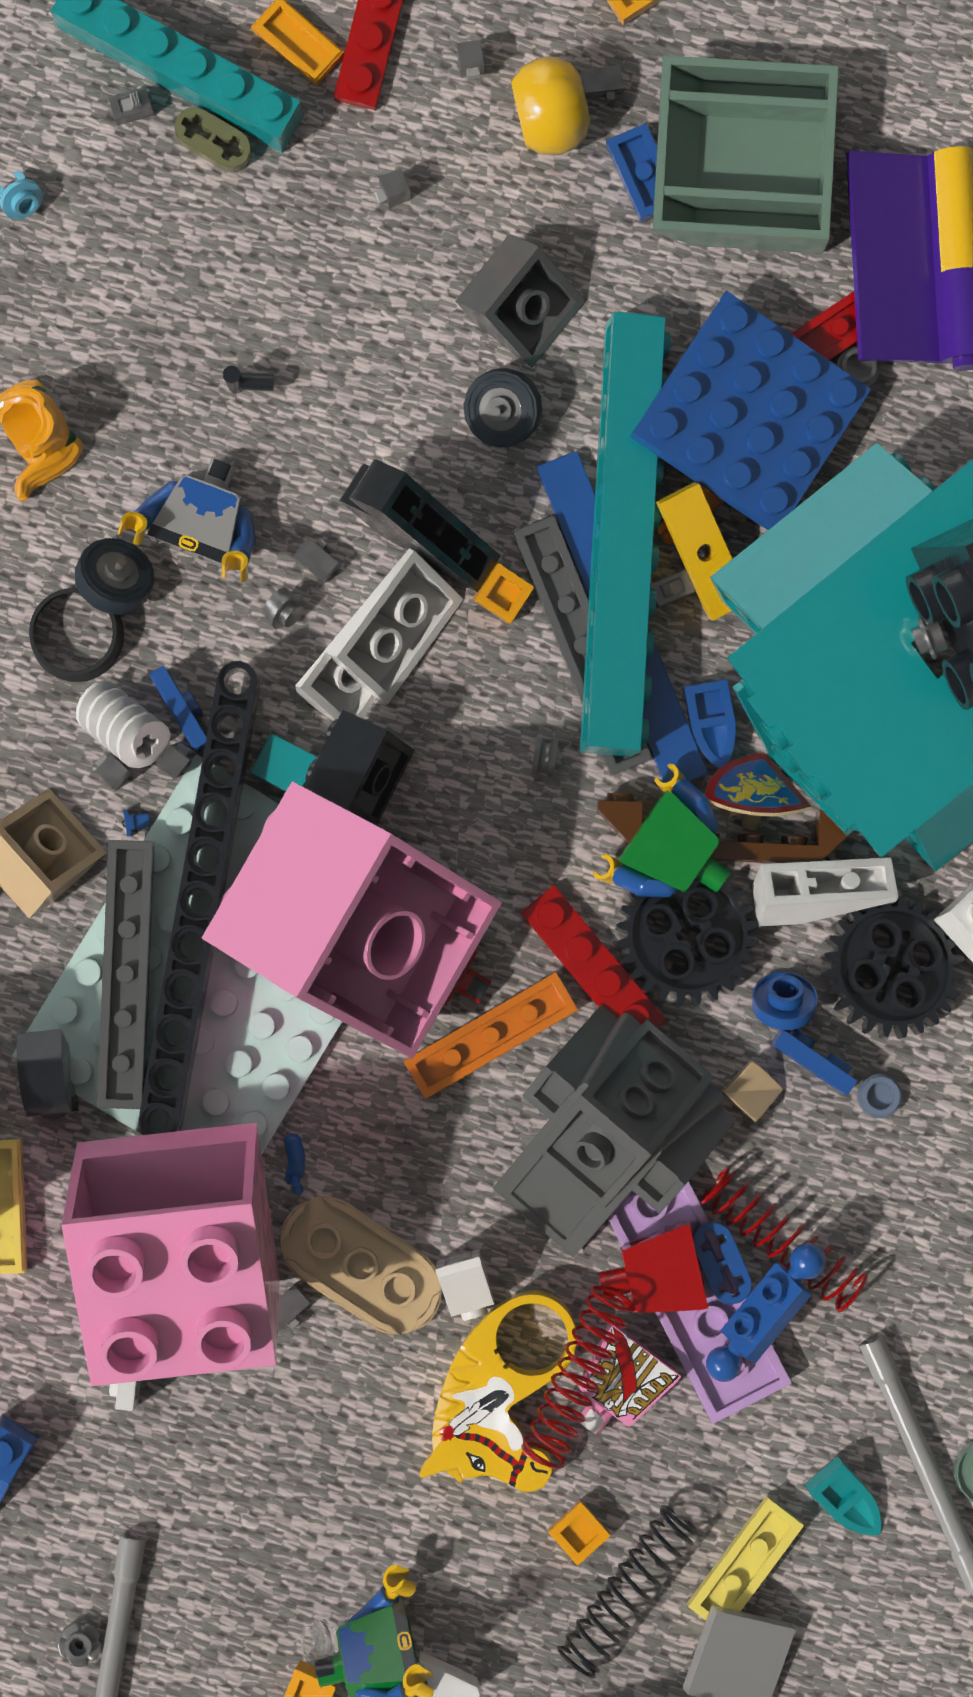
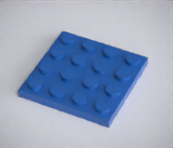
(750, 412)

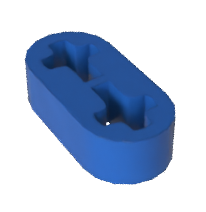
(731, 1258)

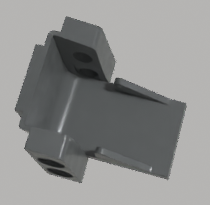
(622, 1119)

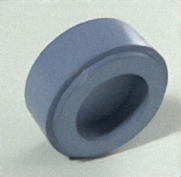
(879, 1096)

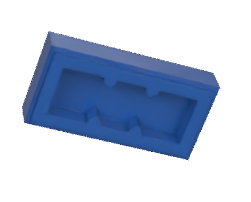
(182, 706)

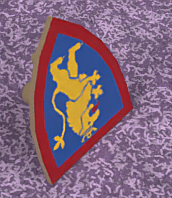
(755, 789)

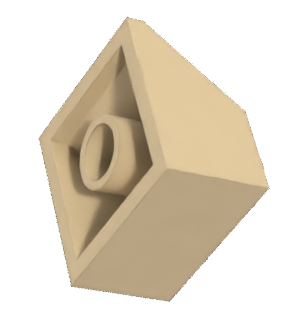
(43, 852)

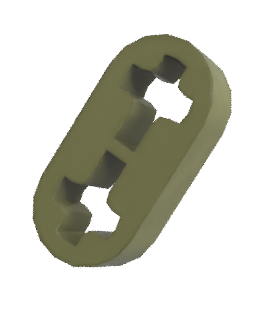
(219, 131)

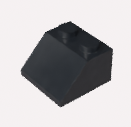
(358, 766)

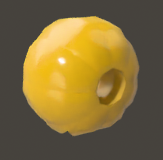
(551, 105)

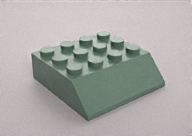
(745, 153)

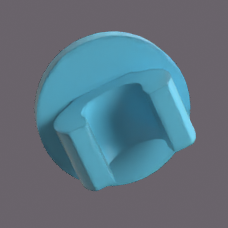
(20, 197)

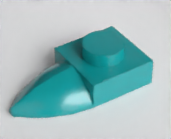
(845, 1498)

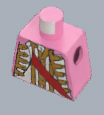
(632, 1382)

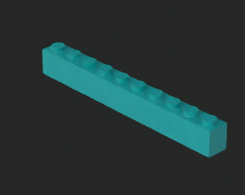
(623, 540)

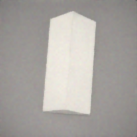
(381, 641)

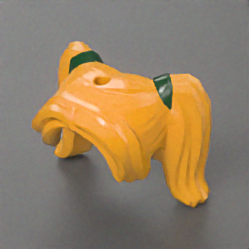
(38, 435)

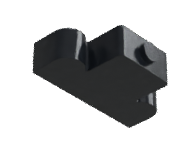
(416, 520)

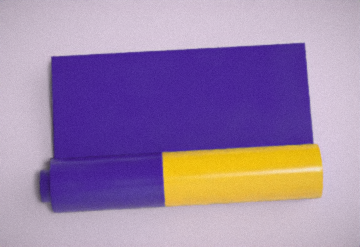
(913, 255)

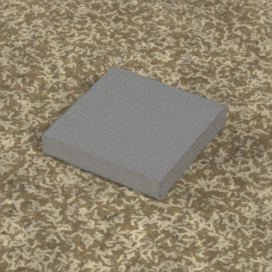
(738, 1655)

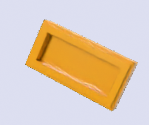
(297, 41)

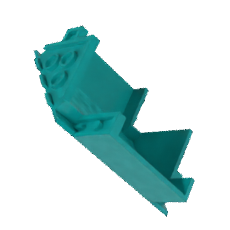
(834, 662)

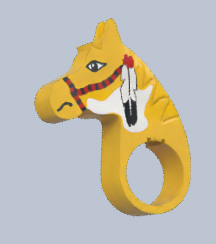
(473, 1420)

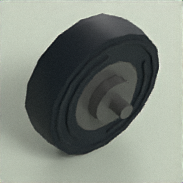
(502, 407)
(114, 576)

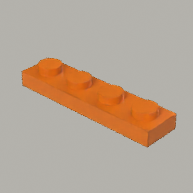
(490, 1035)

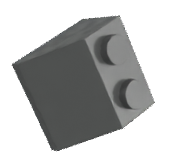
(521, 299)

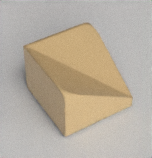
(752, 1090)

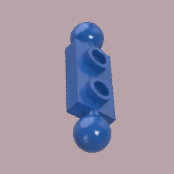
(766, 1312)

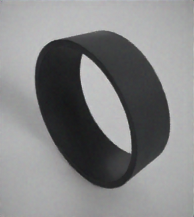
(91, 672)

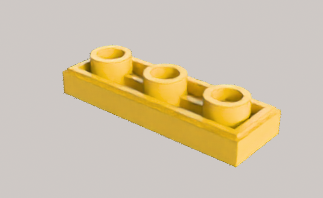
(690, 527)

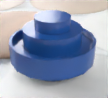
(784, 1000)

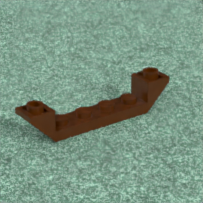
(626, 819)

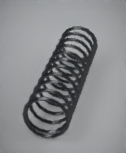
(664, 1509)

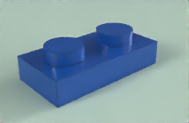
(635, 161)
(830, 1070)

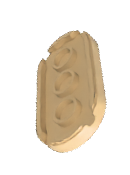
(360, 1265)

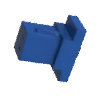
(135, 822)

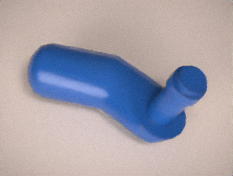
(296, 1162)

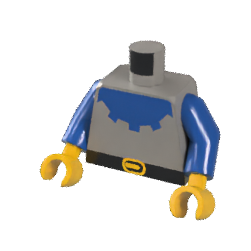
(198, 520)

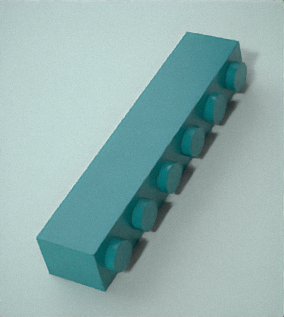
(182, 67)

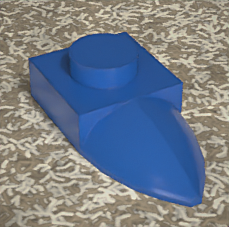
(712, 720)

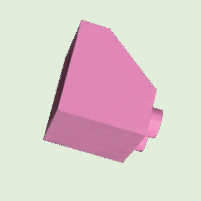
(351, 920)

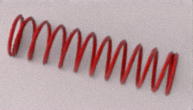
(724, 1181)
(629, 1307)

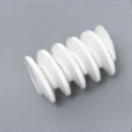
(122, 725)

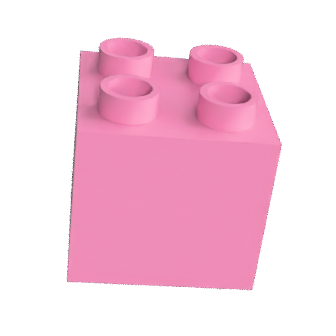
(172, 1254)

